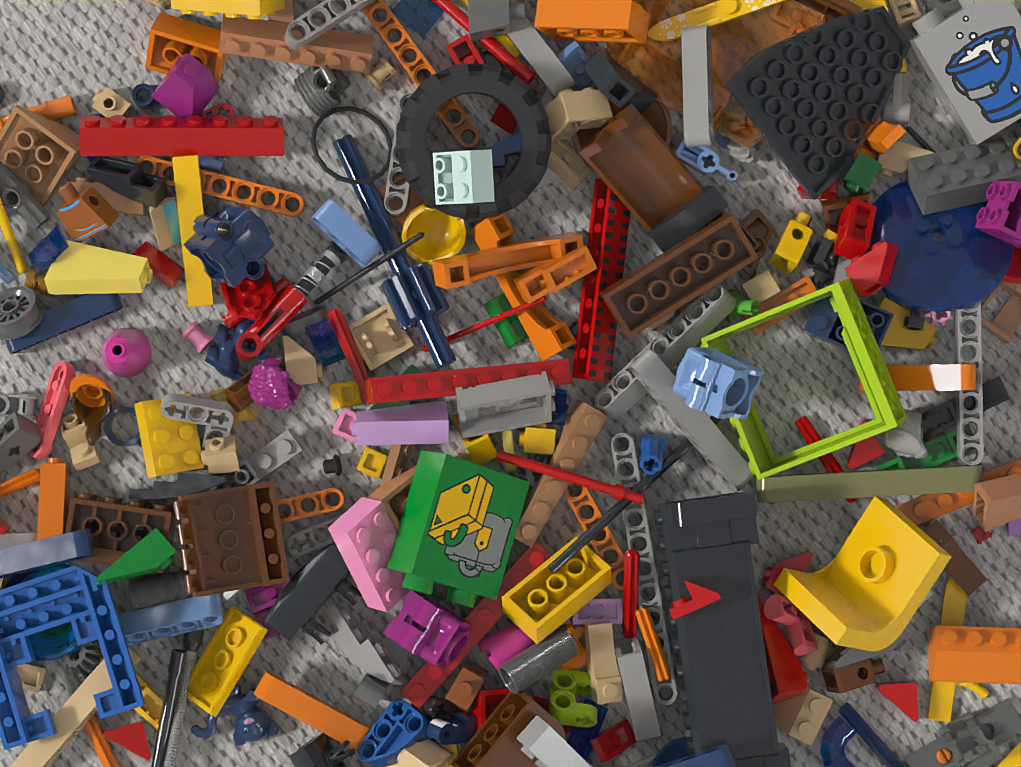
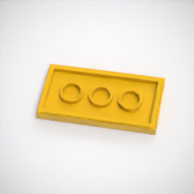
(224, 660)

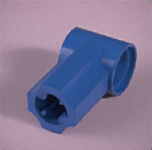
(652, 453)

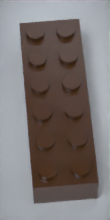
(678, 275)

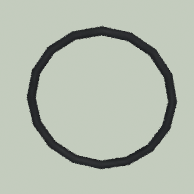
(332, 173)

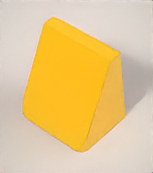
(345, 394)

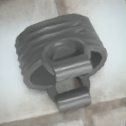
(315, 91)

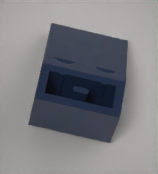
(827, 326)

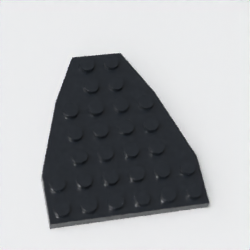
(822, 92)

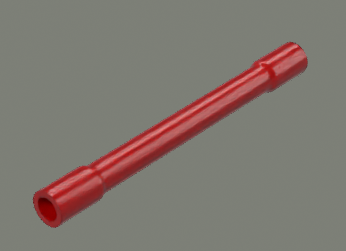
(514, 65)

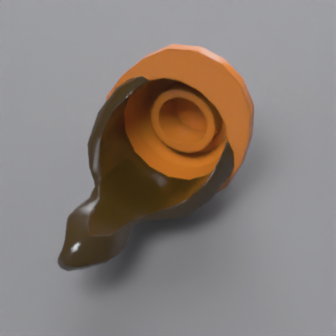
(92, 403)

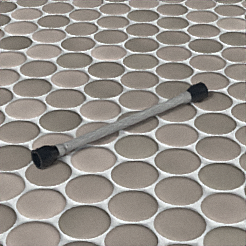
(191, 643)

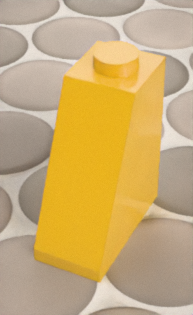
(901, 338)

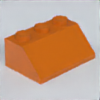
(175, 36)

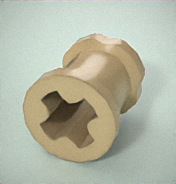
(381, 73)

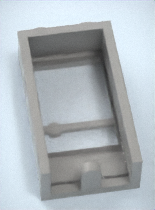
(505, 405)

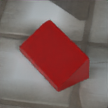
(163, 267)

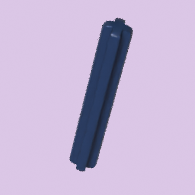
(869, 736)

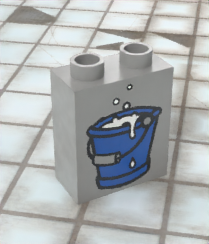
(974, 63)

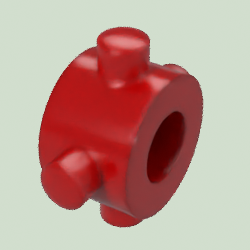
(980, 535)

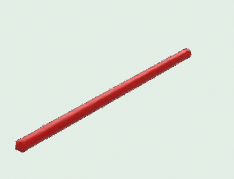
(491, 320)

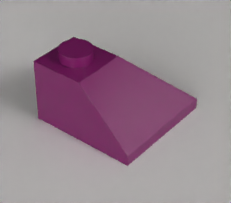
(186, 87)

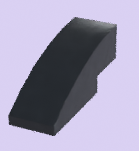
(129, 180)
(688, 218)

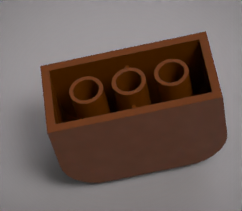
(496, 739)

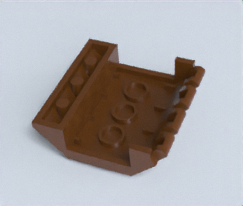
(231, 539)

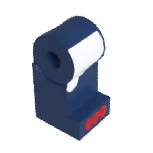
(454, 730)

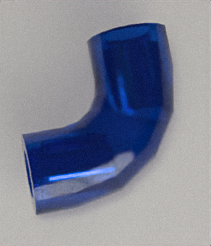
(834, 744)

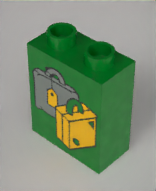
(457, 528)

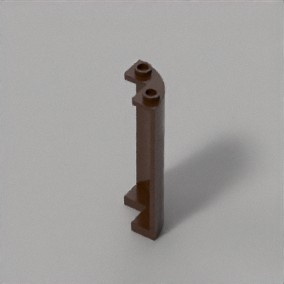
(640, 168)

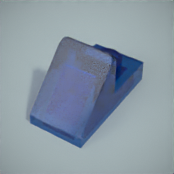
(325, 342)

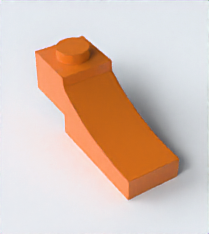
(882, 135)
(555, 274)

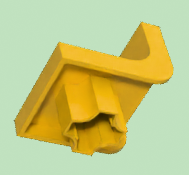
(872, 582)

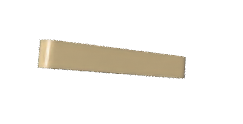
(69, 719)

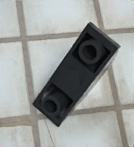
(618, 83)

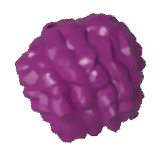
(272, 386)

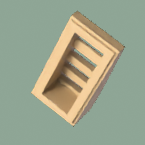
(906, 23)

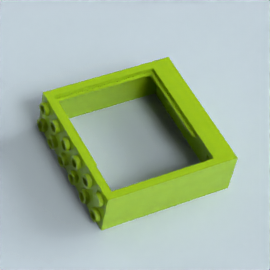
(868, 364)

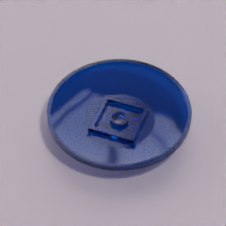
(932, 272)

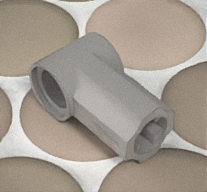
(897, 107)

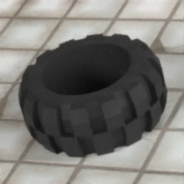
(487, 81)

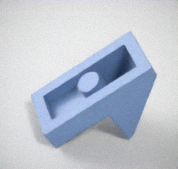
(573, 60)

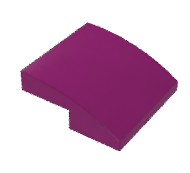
(261, 601)

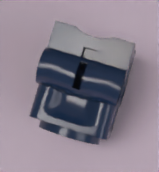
(230, 245)

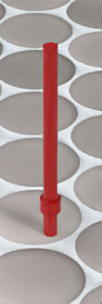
(617, 491)

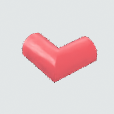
(797, 623)

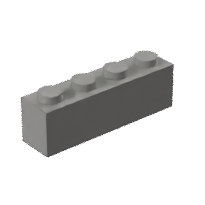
(548, 746)

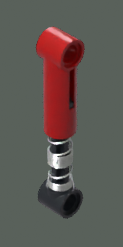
(289, 303)

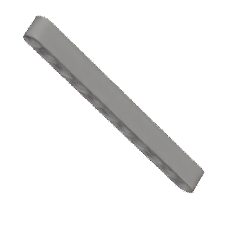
(645, 555)

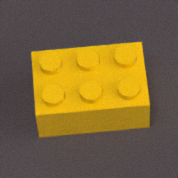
(167, 443)

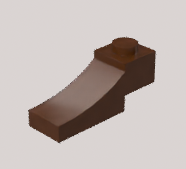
(959, 567)

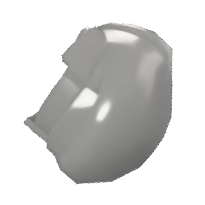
(907, 438)

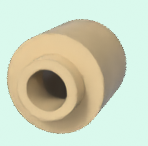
(816, 658)

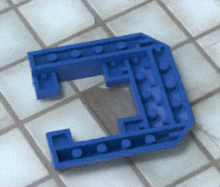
(45, 604)

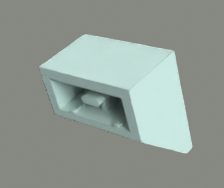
(463, 177)

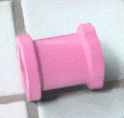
(197, 337)

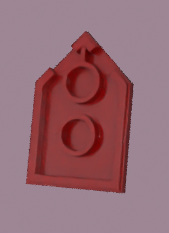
(250, 296)

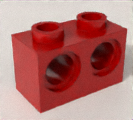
(854, 229)

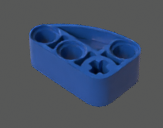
(403, 723)

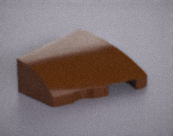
(758, 232)

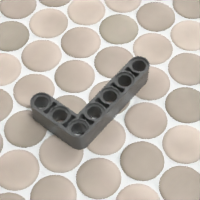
(371, 688)

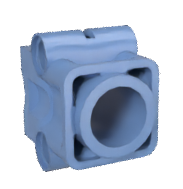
(717, 382)

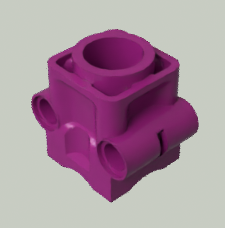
(429, 630)

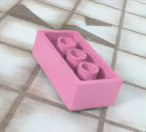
(366, 542)

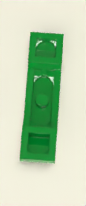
(939, 451)

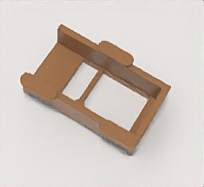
(1008, 317)

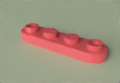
(52, 407)

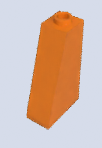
(53, 498)

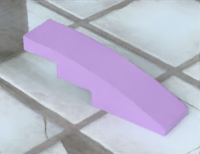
(598, 610)

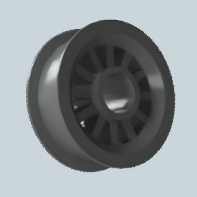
(18, 312)

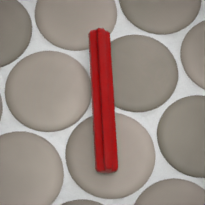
(349, 348)
(812, 436)
(630, 593)

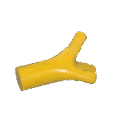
(975, 687)

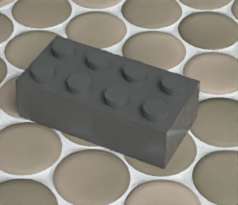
(960, 175)

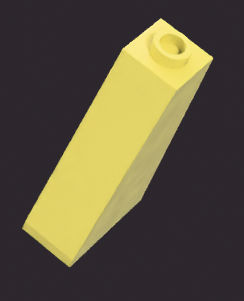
(97, 271)

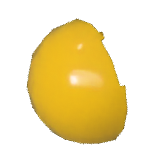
(442, 236)

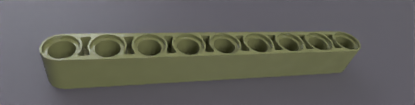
(868, 483)

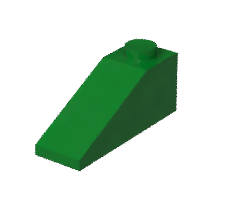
(141, 559)

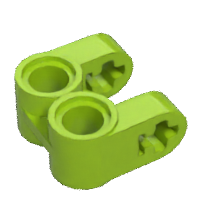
(573, 713)

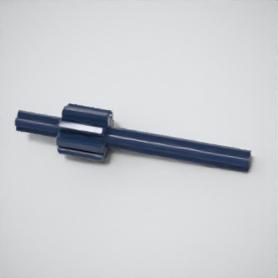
(411, 288)

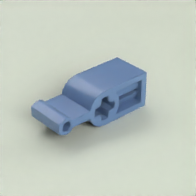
(692, 157)

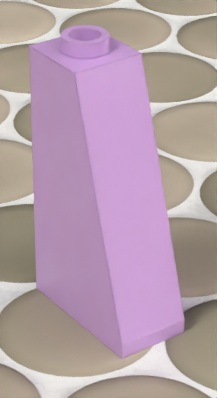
(403, 425)

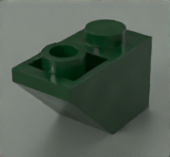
(860, 173)

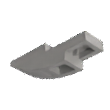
(266, 460)
(365, 654)

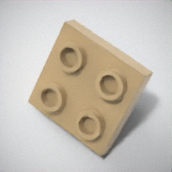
(380, 337)

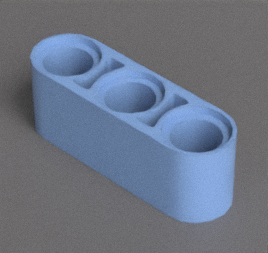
(346, 233)

